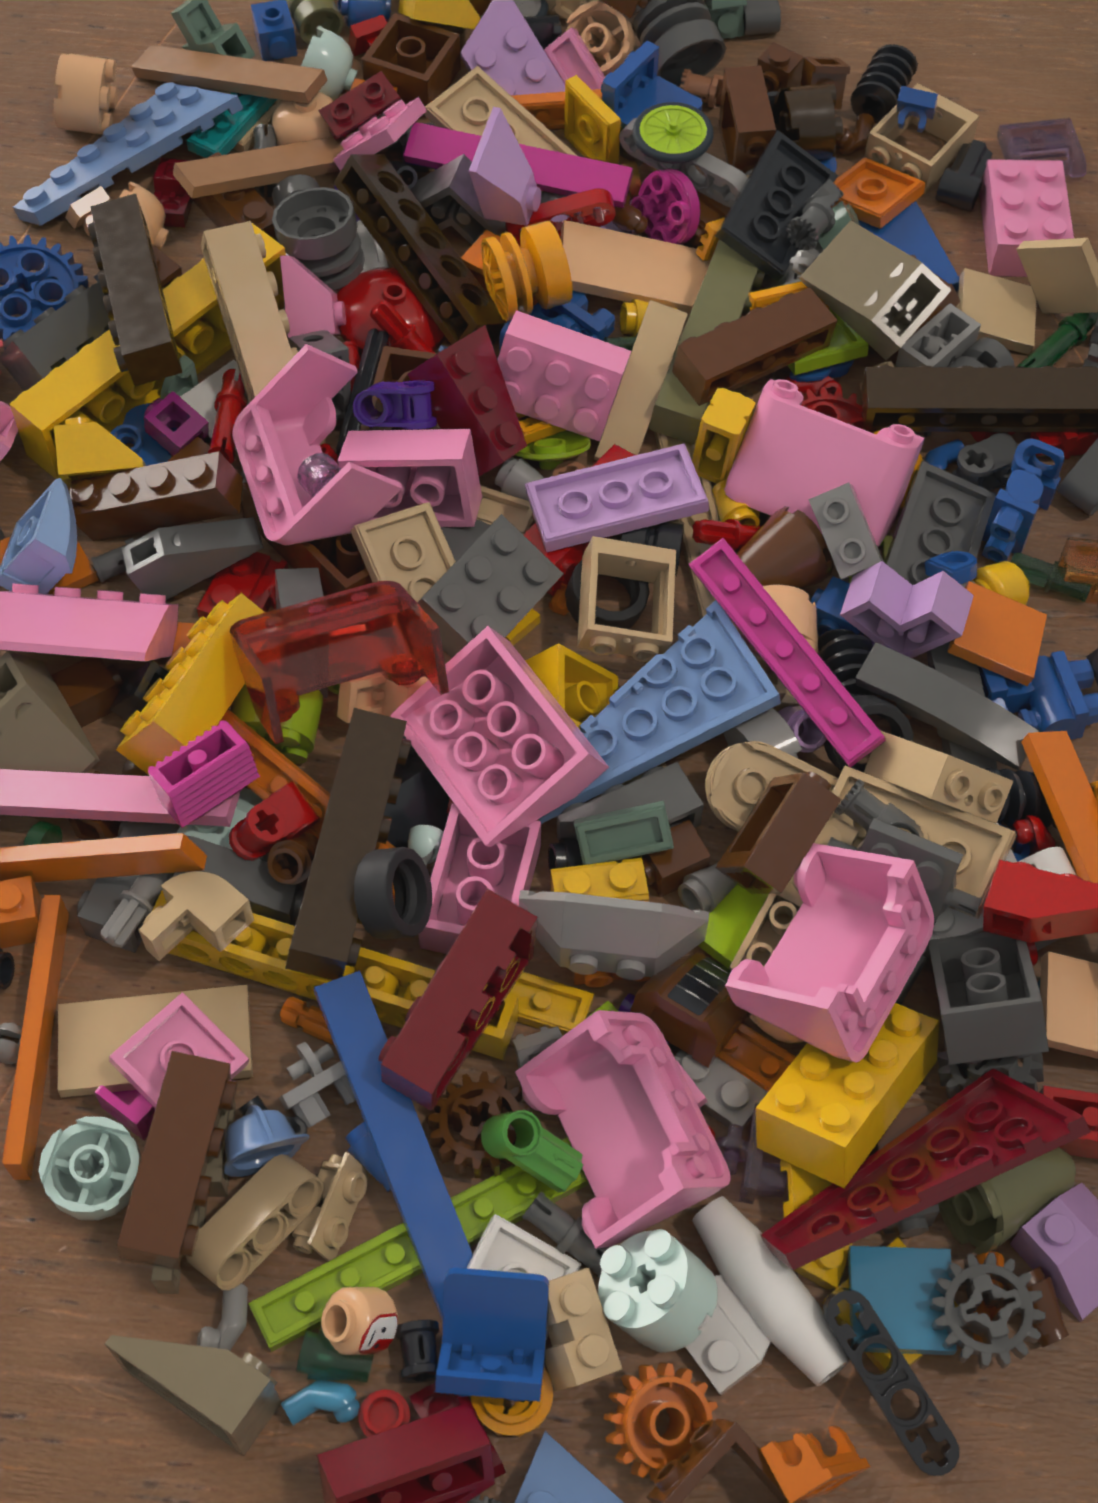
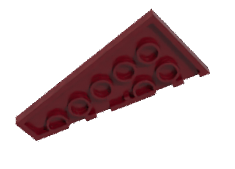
(955, 1147)

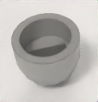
(8, 1049)

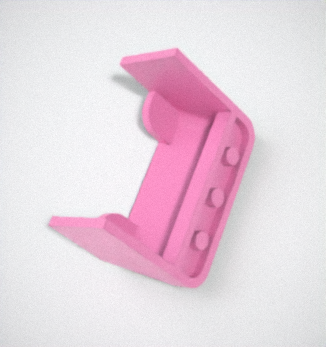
(283, 430)

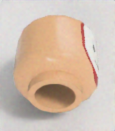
(360, 1320)

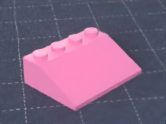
(87, 625)
(498, 740)

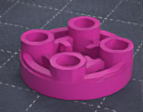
(669, 205)

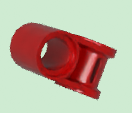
(275, 819)

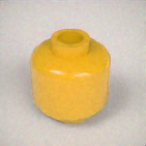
(1004, 579)

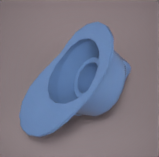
(257, 1139)

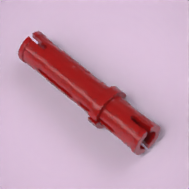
(228, 405)

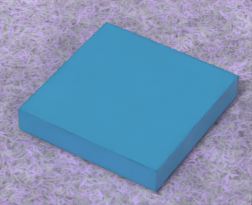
(900, 1290)

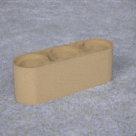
(255, 1221)

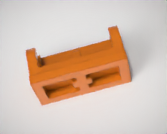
(806, 1470)

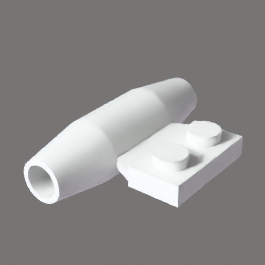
(756, 1306)

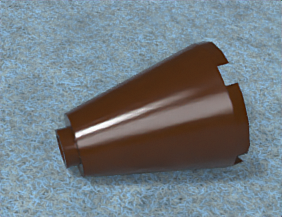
(787, 551)

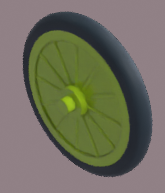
(673, 132)

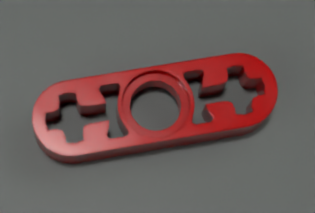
(570, 205)

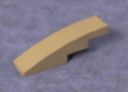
(642, 379)

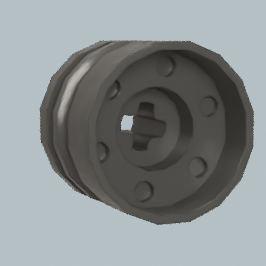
(683, 36)
(321, 233)

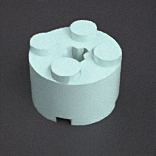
(656, 1290)

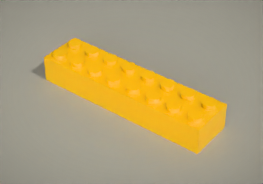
(96, 388)

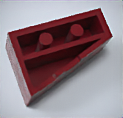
(474, 397)
(418, 1462)

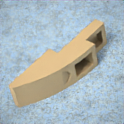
(782, 907)

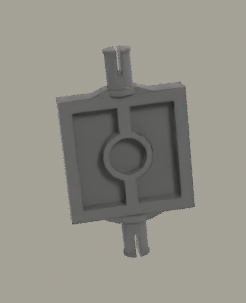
(934, 862)

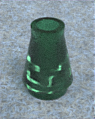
(323, 1362)

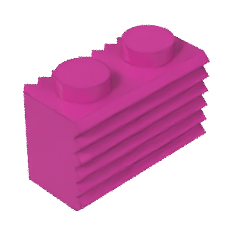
(203, 773)

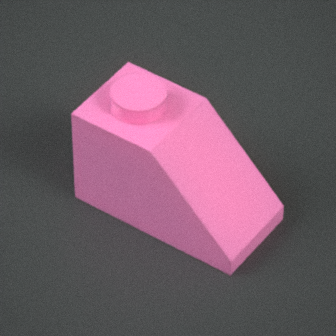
(309, 301)

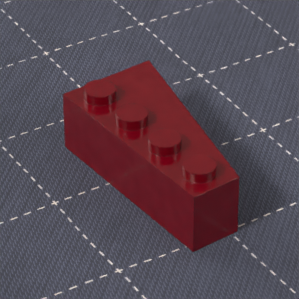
(459, 1000)

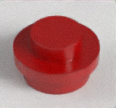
(382, 1412)

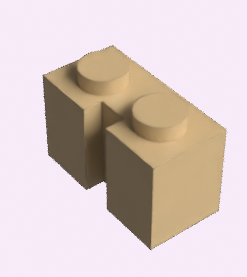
(578, 1332)

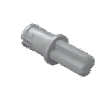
(133, 908)

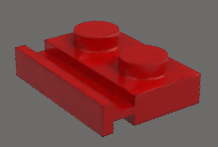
(247, 576)

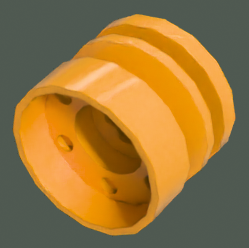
(533, 268)

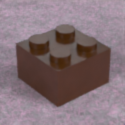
(414, 58)

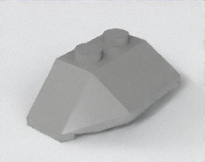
(613, 933)

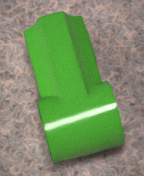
(534, 1149)

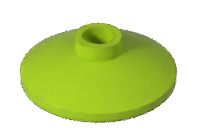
(555, 449)

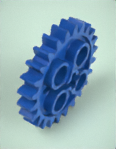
(28, 291)

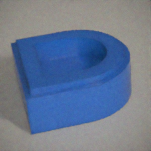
(957, 564)

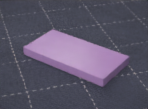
(616, 497)

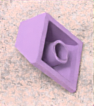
(503, 174)
(1066, 1248)

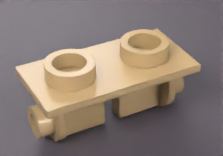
(328, 1225)

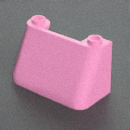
(804, 453)
(843, 951)
(630, 1120)

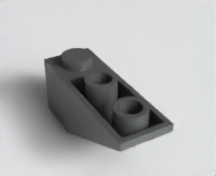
(186, 554)
(655, 785)

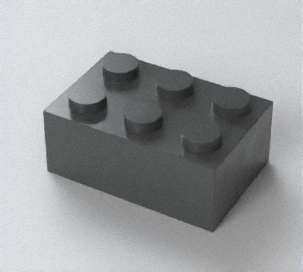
(489, 586)
(987, 998)

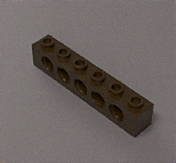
(417, 248)

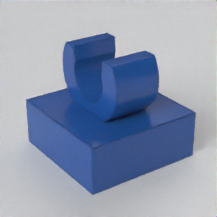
(916, 103)

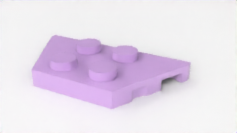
(510, 52)

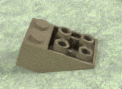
(874, 287)
(36, 721)

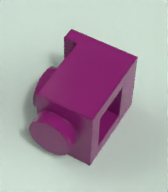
(174, 413)

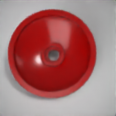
(388, 285)

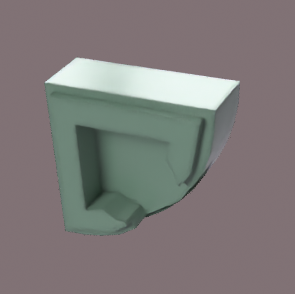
(181, 382)

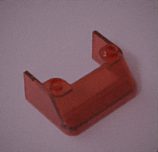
(332, 643)

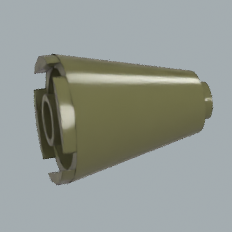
(1002, 1205)

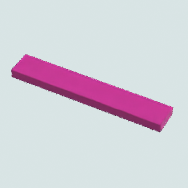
(552, 170)
(787, 653)

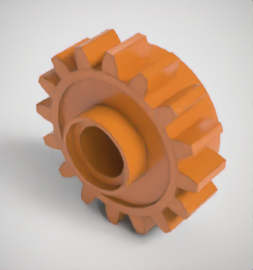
(638, 1412)

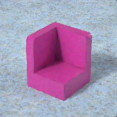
(128, 1108)

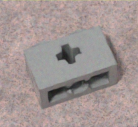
(940, 340)
(845, 530)

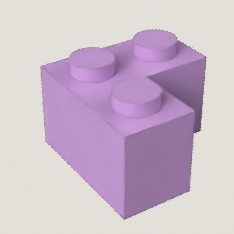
(904, 614)

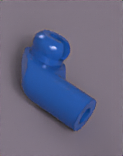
(944, 454)

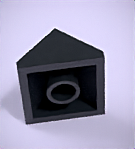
(419, 802)

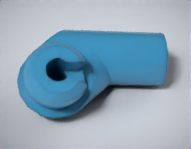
(322, 1396)

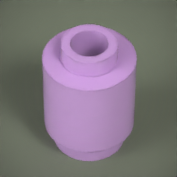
(805, 730)

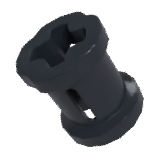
(418, 1350)

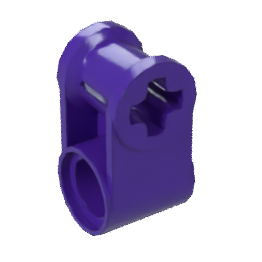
(404, 405)

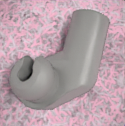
(232, 1321)

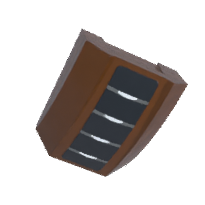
(692, 1006)

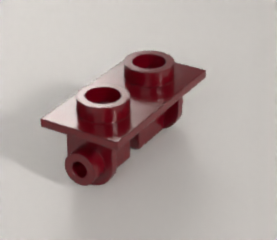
(359, 105)

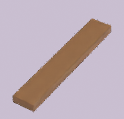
(230, 73)
(258, 166)

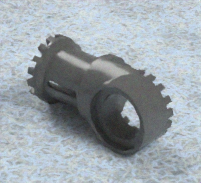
(816, 217)
(864, 807)

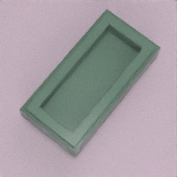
(624, 833)

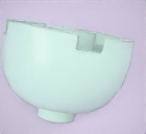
(333, 55)
(90, 1168)

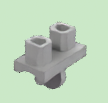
(305, 1098)

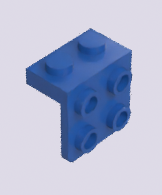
(637, 87)
(493, 1334)

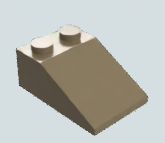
(206, 1383)

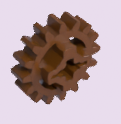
(468, 1108)

